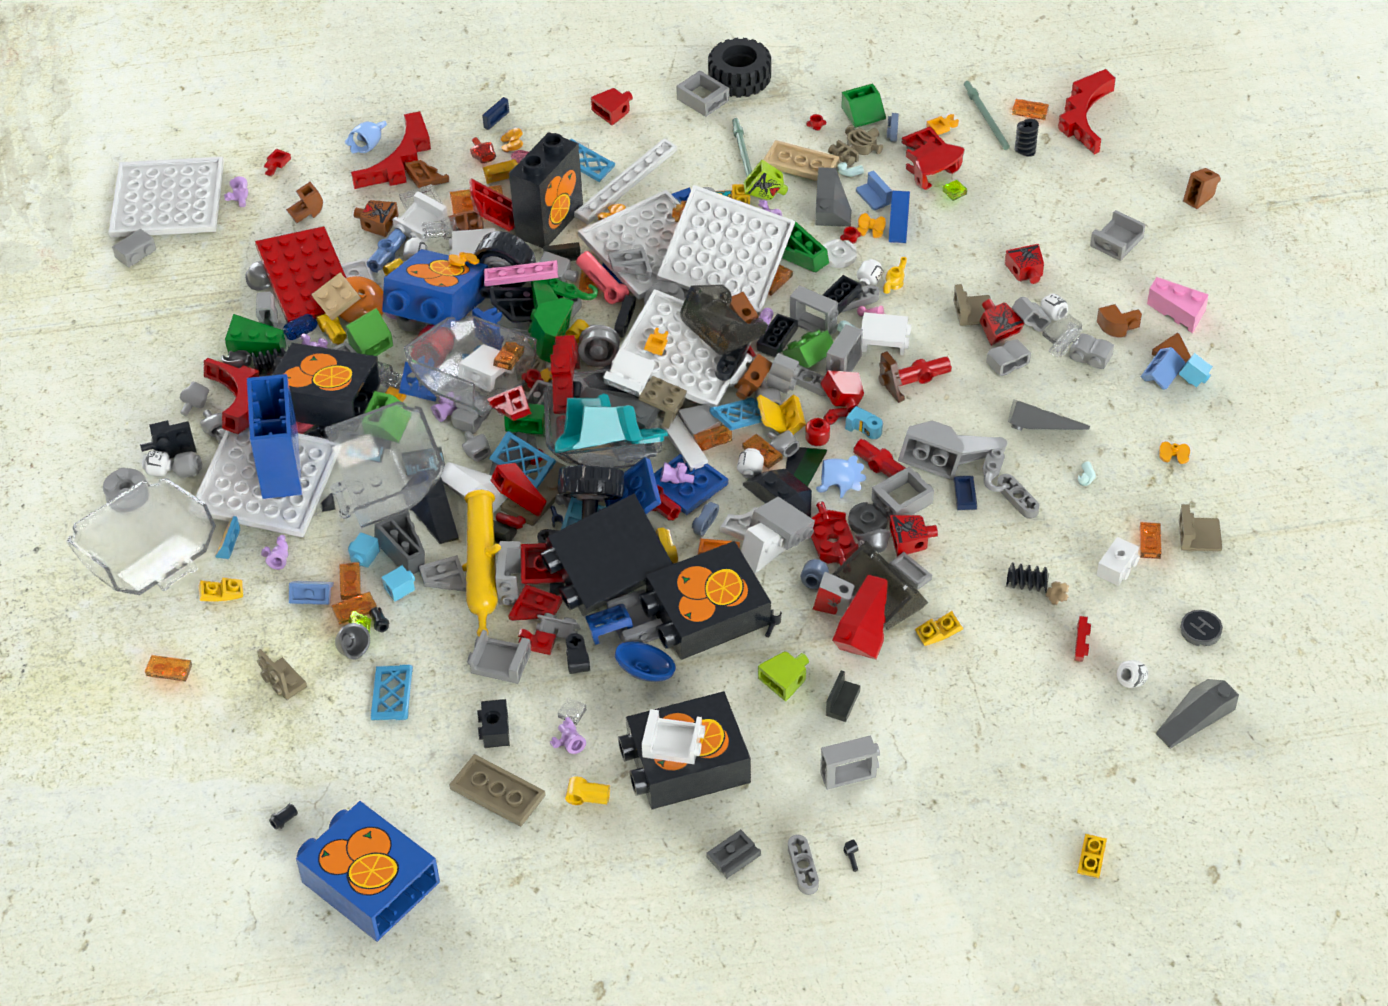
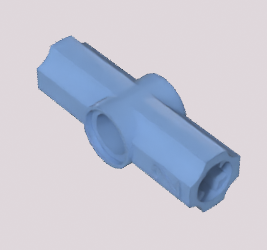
(386, 250)

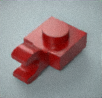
(276, 159)
(540, 642)

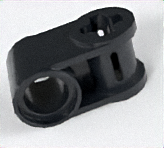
(576, 654)

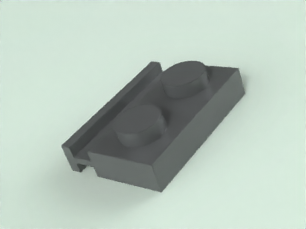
(733, 854)

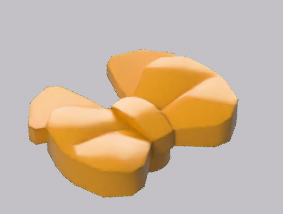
(513, 136)
(614, 208)
(865, 222)
(459, 260)
(1168, 450)

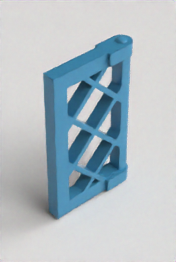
(604, 170)
(737, 422)
(522, 444)
(394, 671)

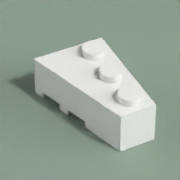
(761, 546)

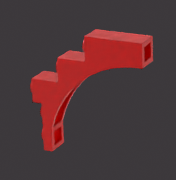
(1083, 96)
(392, 168)
(563, 362)
(236, 417)

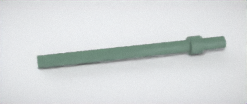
(974, 95)
(738, 133)

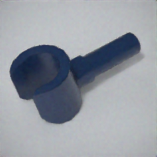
(556, 517)

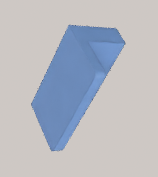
(875, 192)
(1164, 367)
(310, 592)

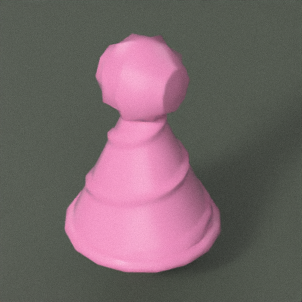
(878, 310)

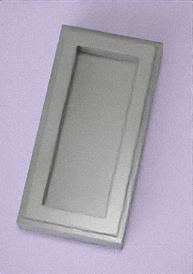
(911, 570)

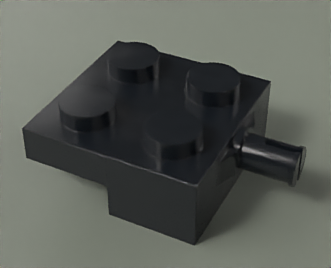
(170, 438)

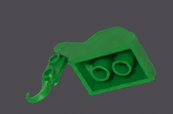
(552, 314)

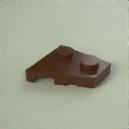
(890, 376)

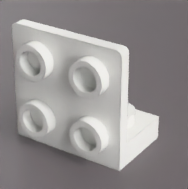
(629, 372)

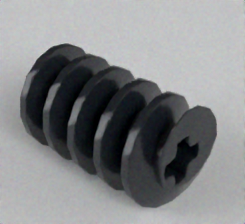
(1026, 137)
(267, 361)
(1028, 577)

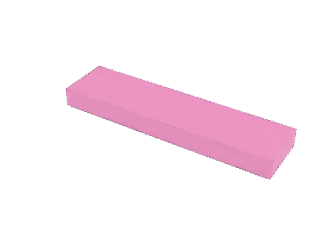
(521, 273)

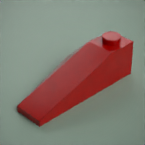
(863, 622)

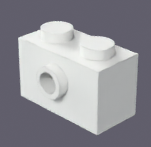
(1118, 561)

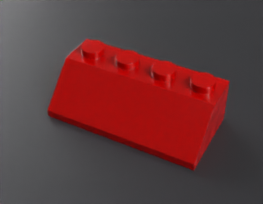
(532, 567)

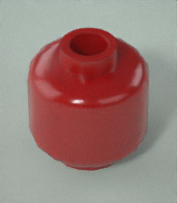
(817, 432)

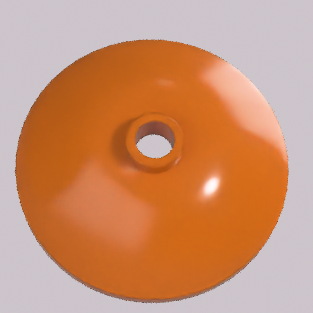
(371, 298)

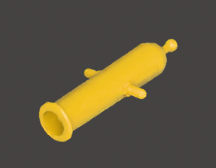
(481, 560)

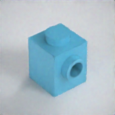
(1196, 370)
(364, 549)
(398, 583)

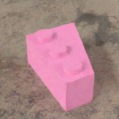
(1178, 302)

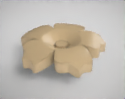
(1057, 592)

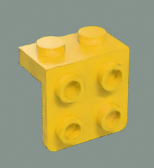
(782, 417)

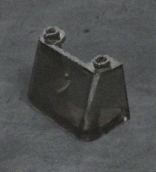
(709, 316)
(901, 598)

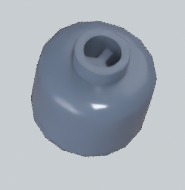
(813, 573)

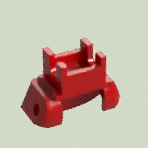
(933, 159)

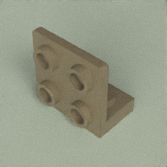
(968, 308)
(664, 397)
(1198, 533)
(281, 676)

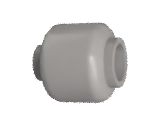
(187, 464)

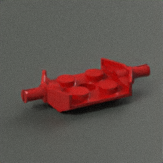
(832, 525)

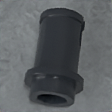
(381, 623)
(278, 820)

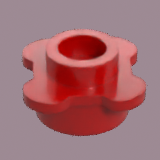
(816, 122)
(850, 234)
(532, 373)

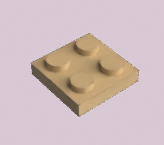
(336, 296)

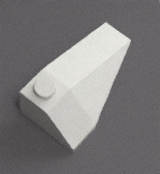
(465, 480)

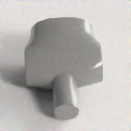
(770, 393)
(194, 396)
(211, 422)
(784, 443)
(476, 447)

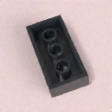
(843, 292)
(777, 335)

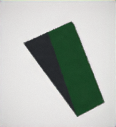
(805, 463)

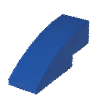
(899, 216)

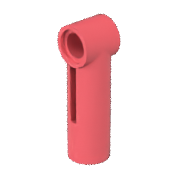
(602, 278)

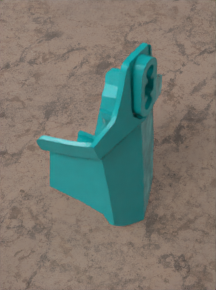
(596, 423)

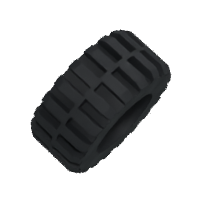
(740, 66)

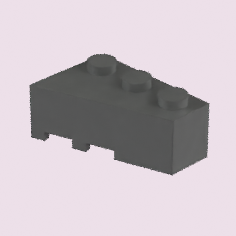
(400, 541)

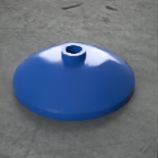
(645, 661)

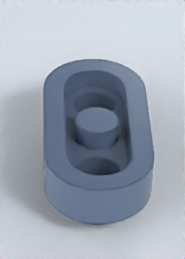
(893, 131)
(706, 518)

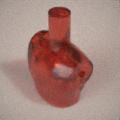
(482, 151)

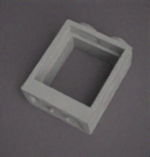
(709, 104)
(804, 297)
(845, 350)
(881, 492)
(845, 753)

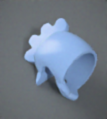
(367, 132)
(841, 473)

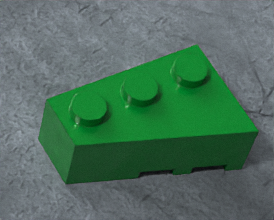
(805, 250)
(253, 336)

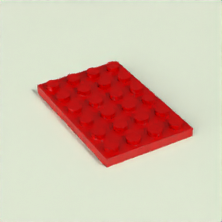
(299, 267)

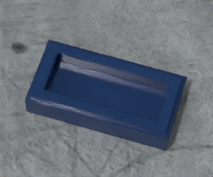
(495, 113)
(965, 493)

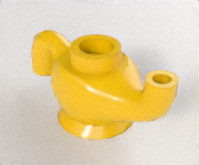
(895, 277)

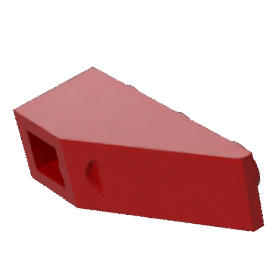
(517, 487)

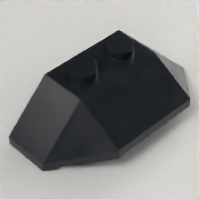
(514, 302)
(781, 484)

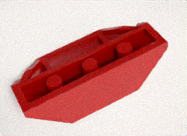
(492, 205)

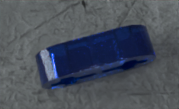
(299, 326)

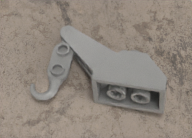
(940, 451)

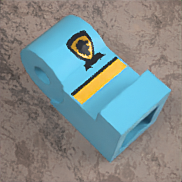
(864, 422)

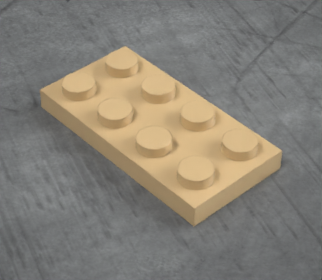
(799, 160)

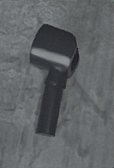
(774, 620)
(849, 848)

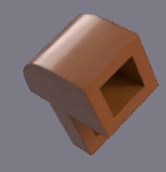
(310, 203)
(1117, 323)

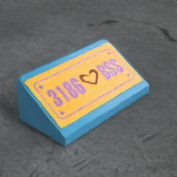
(229, 539)

